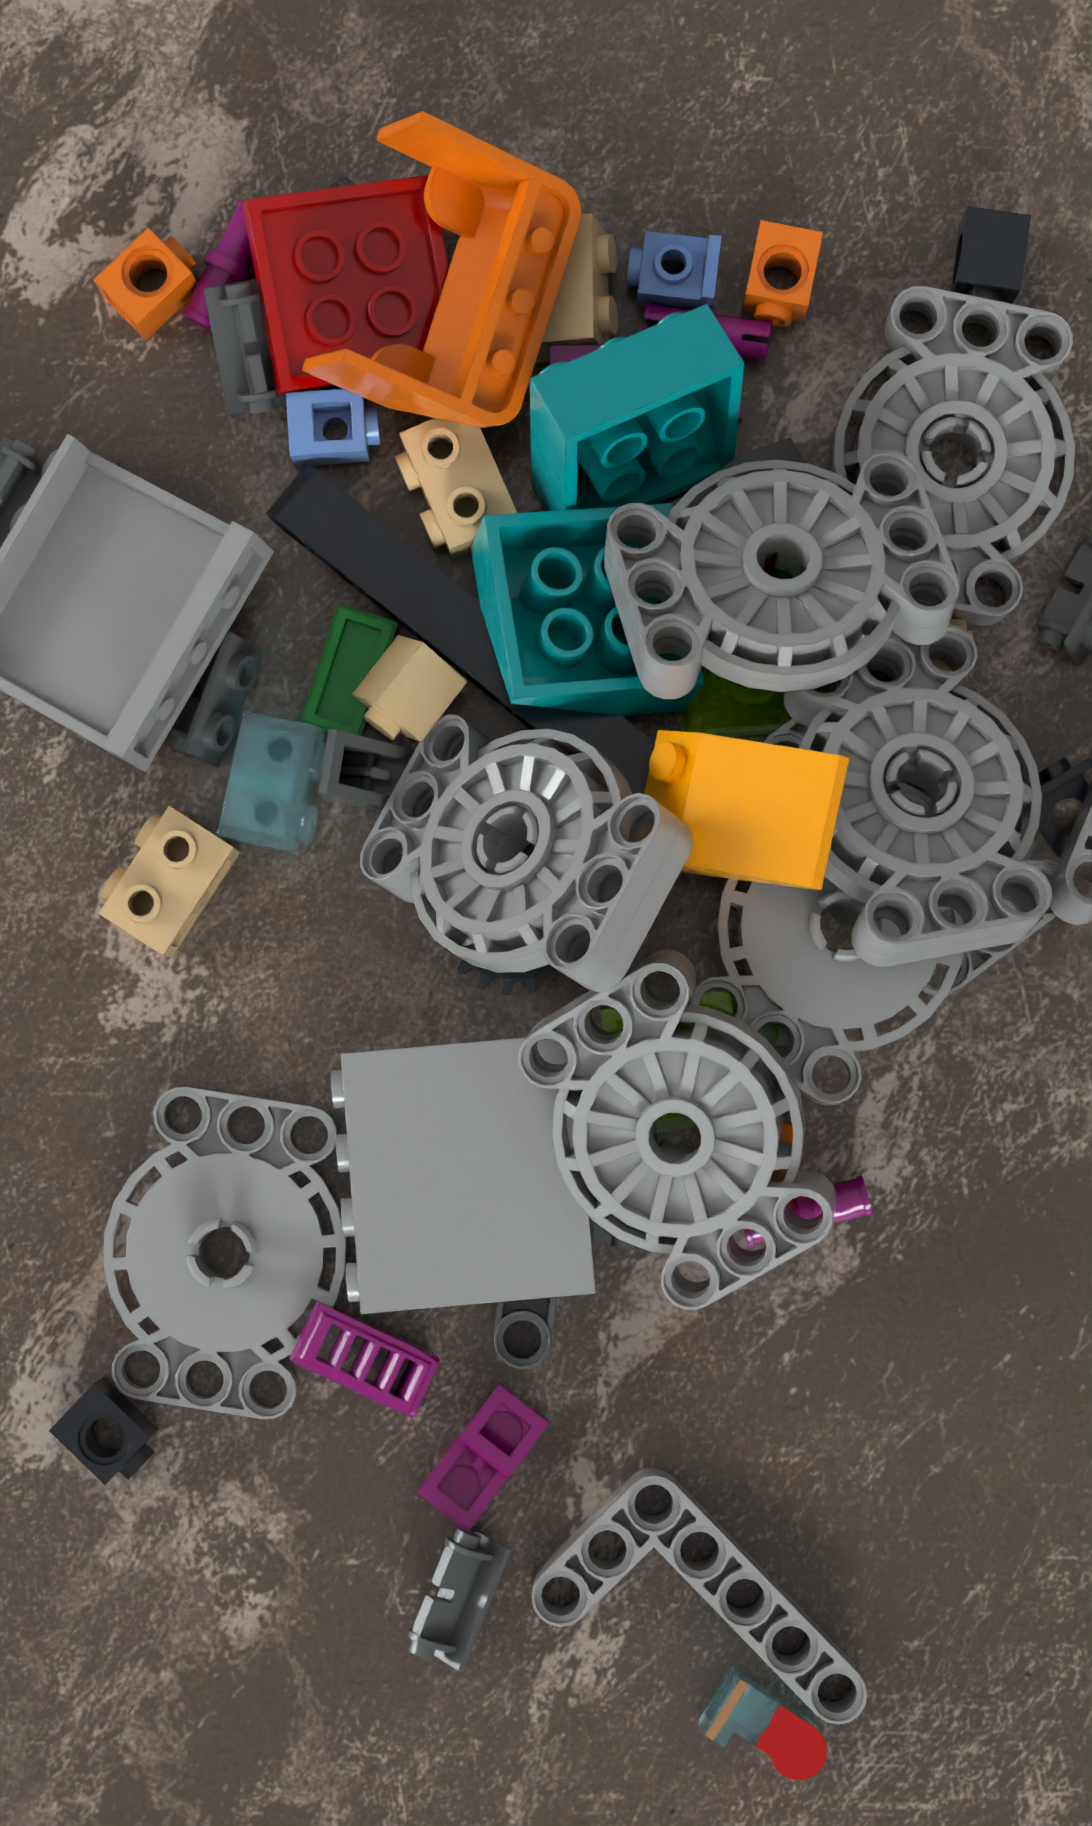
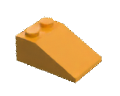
(750, 805)

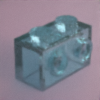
(272, 784)

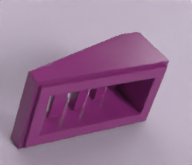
(413, 1382)

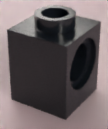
(990, 254)
(77, 1426)

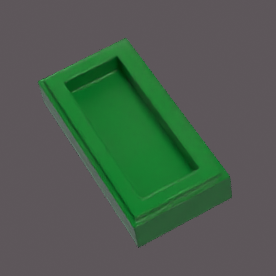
(349, 654)

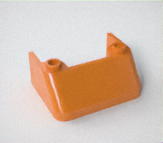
(497, 291)

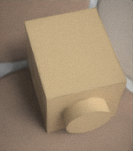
(408, 689)

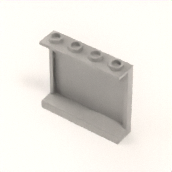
(116, 600)
(455, 1179)

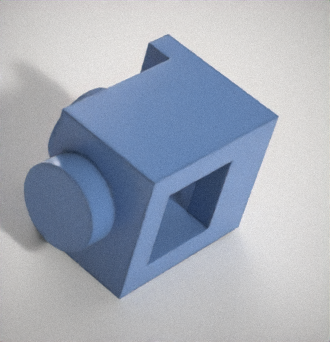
(683, 290)
(314, 411)

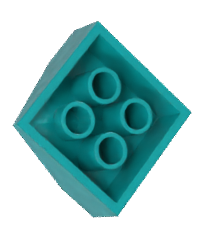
(636, 416)
(556, 614)

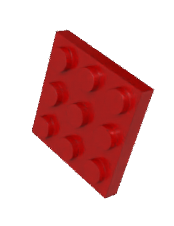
(344, 272)

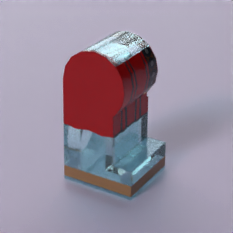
(765, 1722)

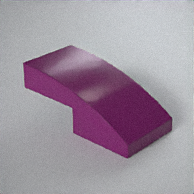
(482, 1457)

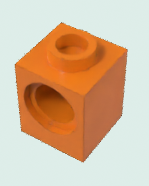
(782, 247)
(141, 309)

